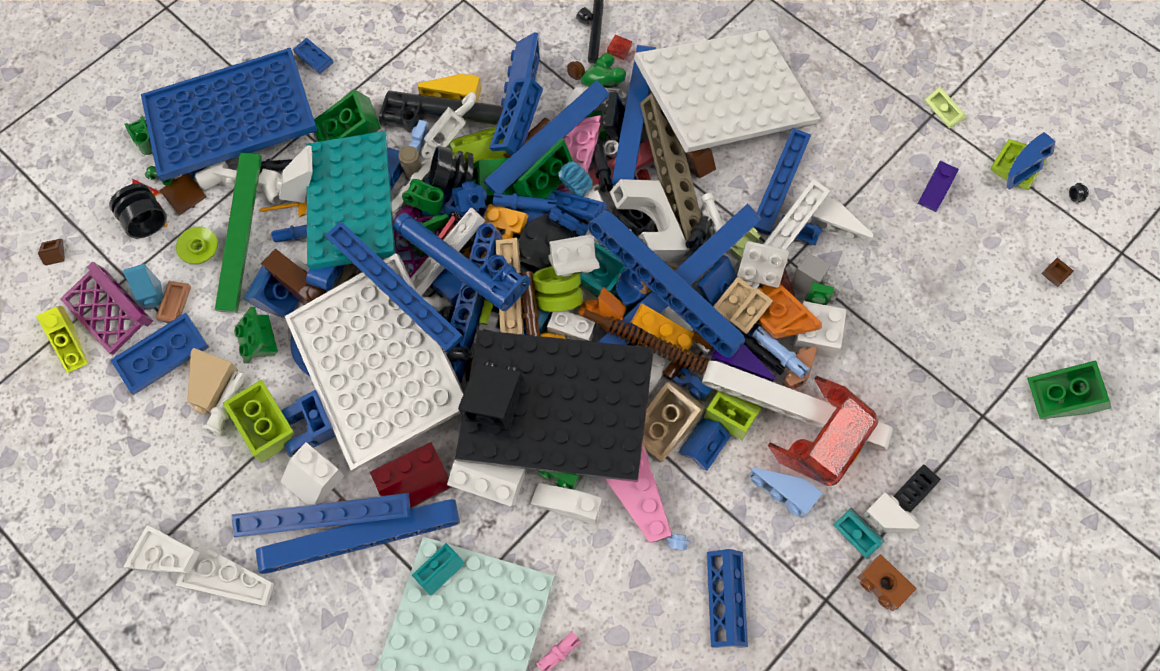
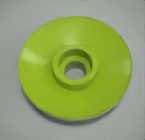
(191, 240)

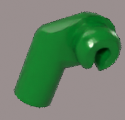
(151, 173)

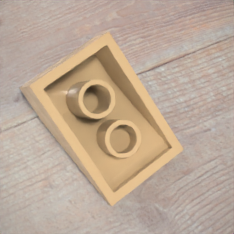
(670, 420)

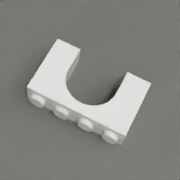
(650, 198)

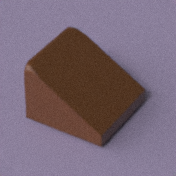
(52, 252)

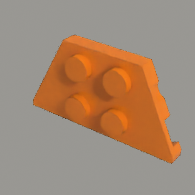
(786, 314)

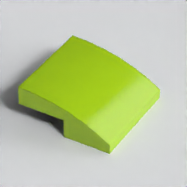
(1006, 159)

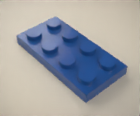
(158, 353)

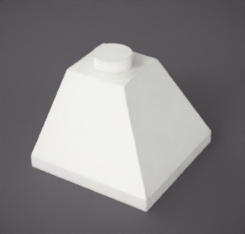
(296, 177)

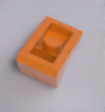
(606, 306)

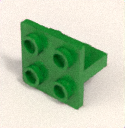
(255, 336)

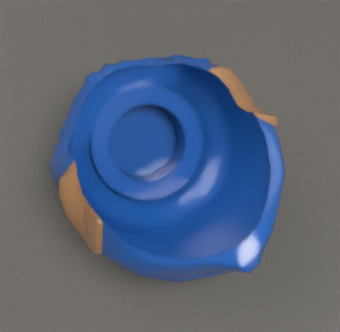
(631, 288)

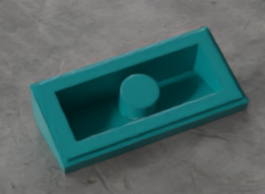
(858, 532)
(438, 569)

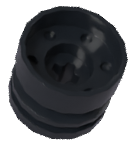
(449, 170)
(137, 211)

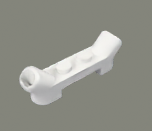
(223, 174)

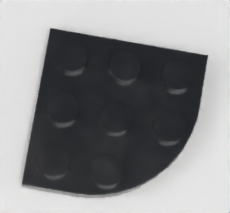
(535, 240)

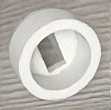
(608, 151)

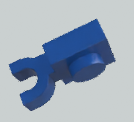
(695, 385)

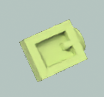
(738, 249)

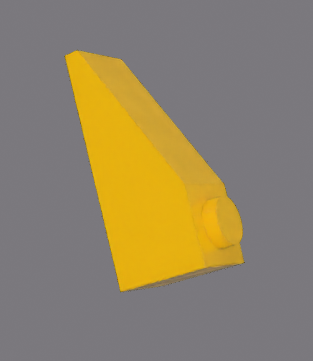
(451, 87)

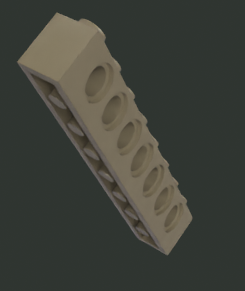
(671, 167)

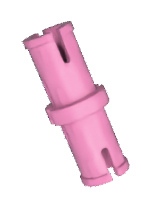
(558, 652)

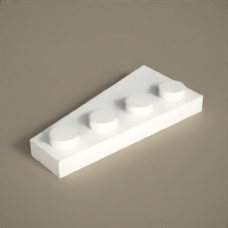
(225, 578)

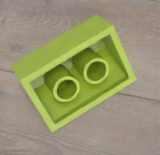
(477, 144)
(259, 421)

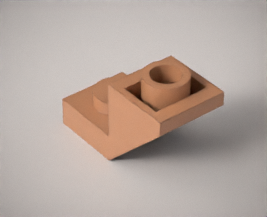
(807, 357)

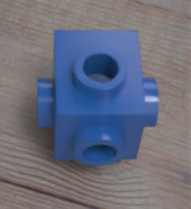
(469, 196)

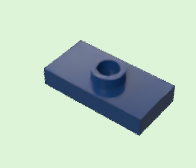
(313, 56)

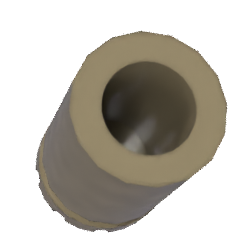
(409, 161)

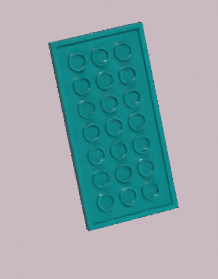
(352, 187)

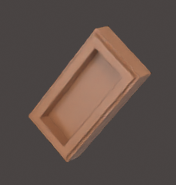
(173, 301)

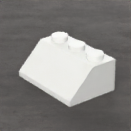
(488, 481)

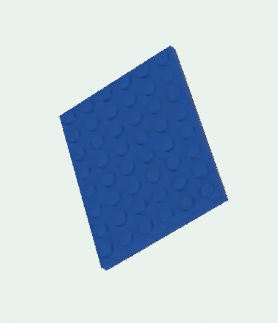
(226, 114)

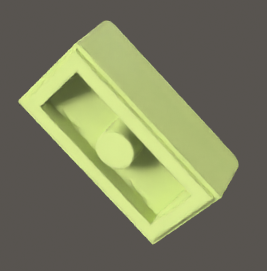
(945, 108)

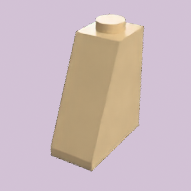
(207, 380)

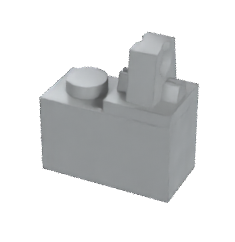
(811, 271)

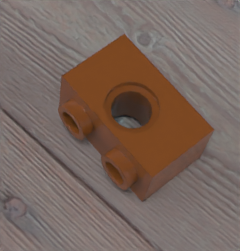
(899, 588)

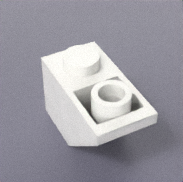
(889, 517)

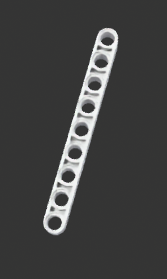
(782, 399)

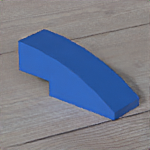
(1030, 159)
(447, 286)

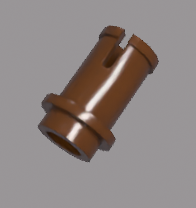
(672, 370)

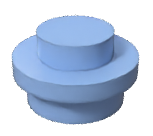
(678, 542)

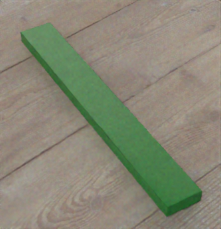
(238, 233)

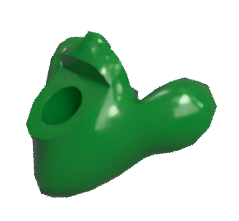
(603, 73)

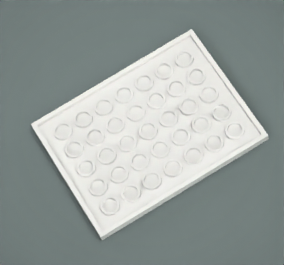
(725, 89)
(373, 368)

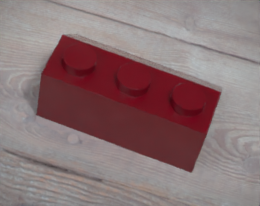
(414, 473)

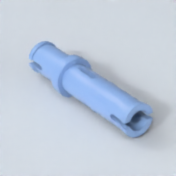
(787, 358)

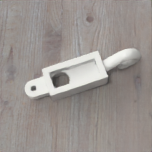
(449, 125)

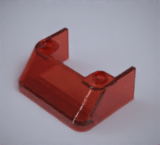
(837, 442)

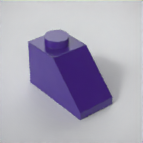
(938, 186)

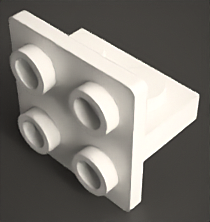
(573, 255)
(763, 264)

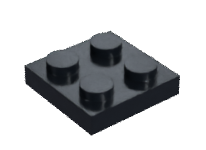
(614, 116)

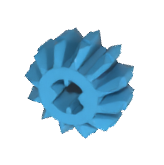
(575, 178)

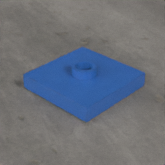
(717, 280)

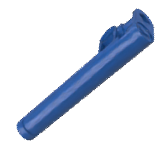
(497, 286)

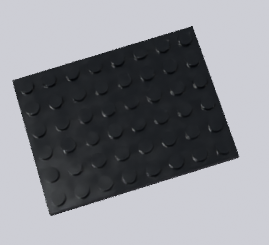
(575, 410)

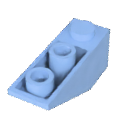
(792, 491)

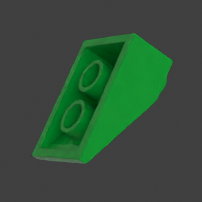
(347, 118)
(1069, 391)

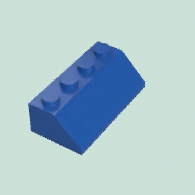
(524, 62)

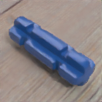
(568, 221)

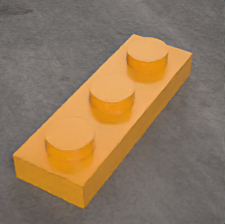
(662, 327)

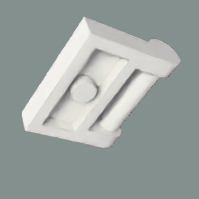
(709, 209)

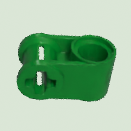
(140, 136)
(424, 197)

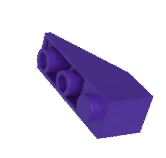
(745, 361)

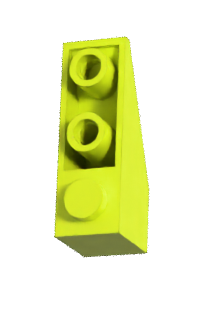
(63, 337)

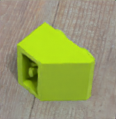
(733, 413)

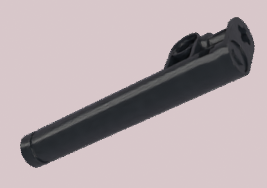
(408, 108)

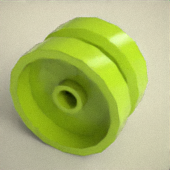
(556, 291)

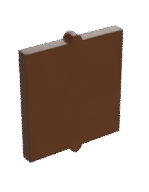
(183, 193)

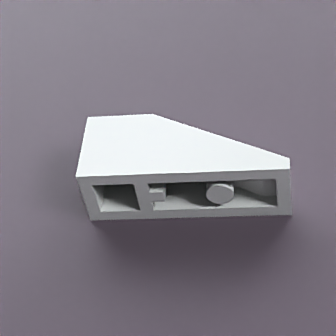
(840, 222)
(567, 502)

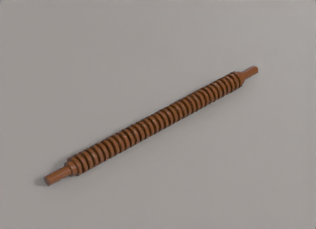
(608, 323)

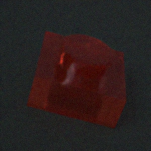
(619, 47)

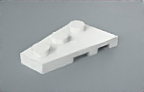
(161, 553)

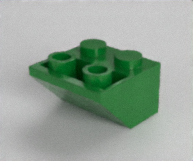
(484, 169)

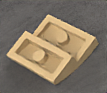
(742, 305)

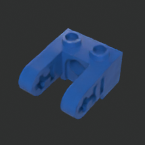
(318, 426)

